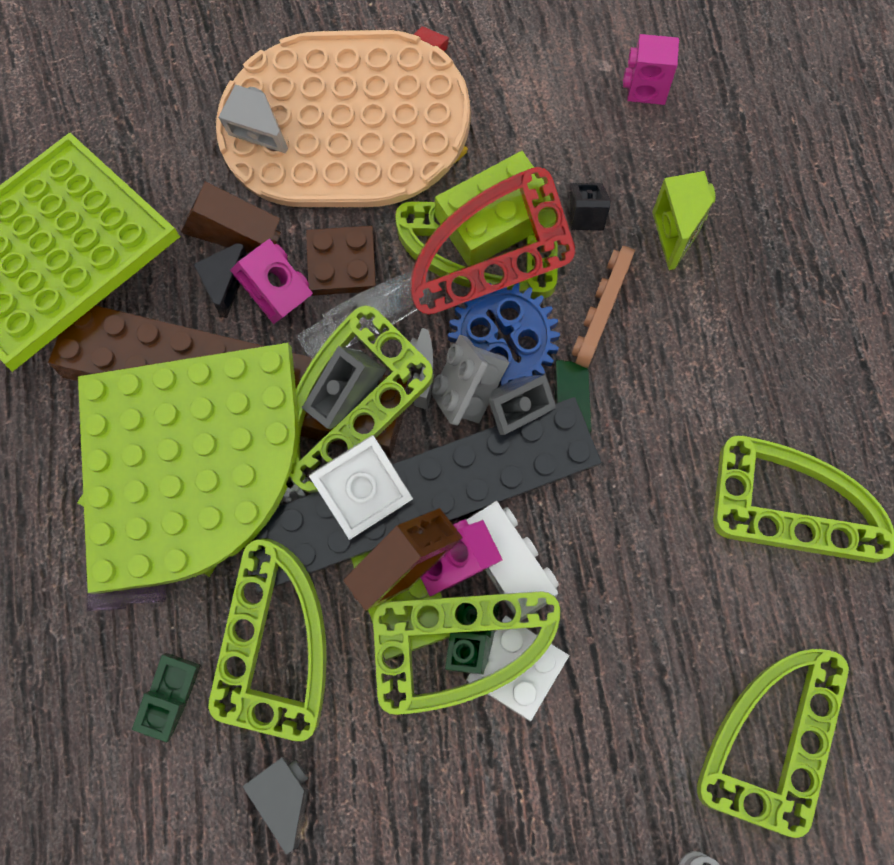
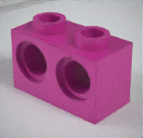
(651, 69)
(467, 558)

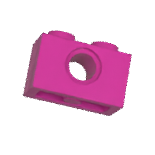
(253, 275)

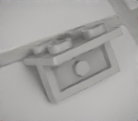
(467, 381)

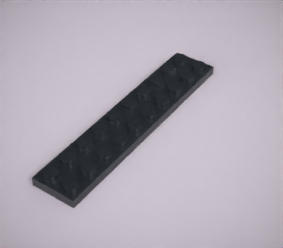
(452, 477)

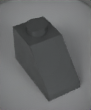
(343, 386)
(521, 402)
(281, 800)

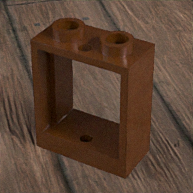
(402, 558)

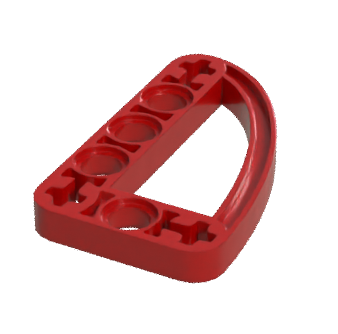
(506, 261)

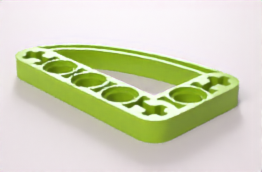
(440, 266)
(371, 405)
(726, 503)
(449, 623)
(248, 650)
(796, 757)

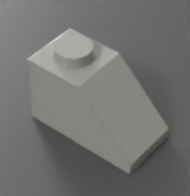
(251, 118)

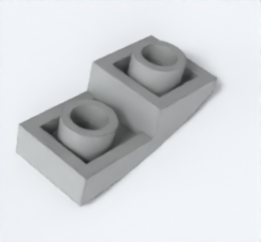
(424, 346)

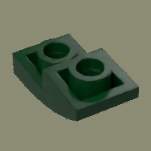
(469, 650)

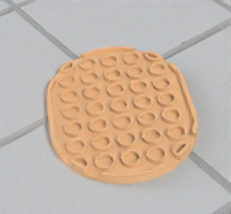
(361, 119)

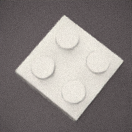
(360, 487)
(529, 689)

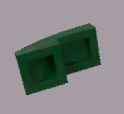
(167, 697)

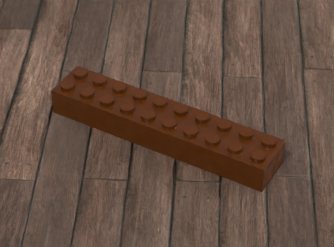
(119, 340)

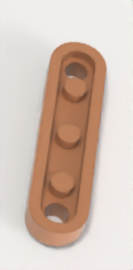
(598, 317)

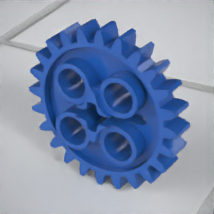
(530, 322)

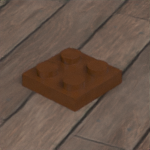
(340, 260)

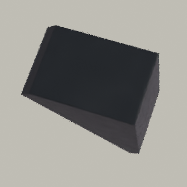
(588, 206)
(218, 278)

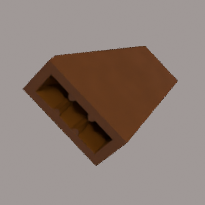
(229, 220)

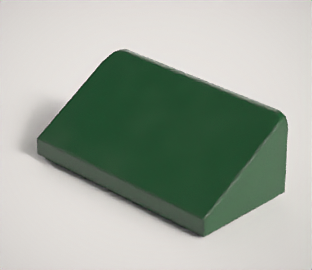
(573, 381)

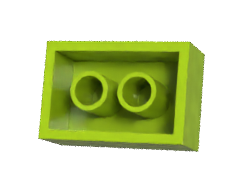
(500, 222)

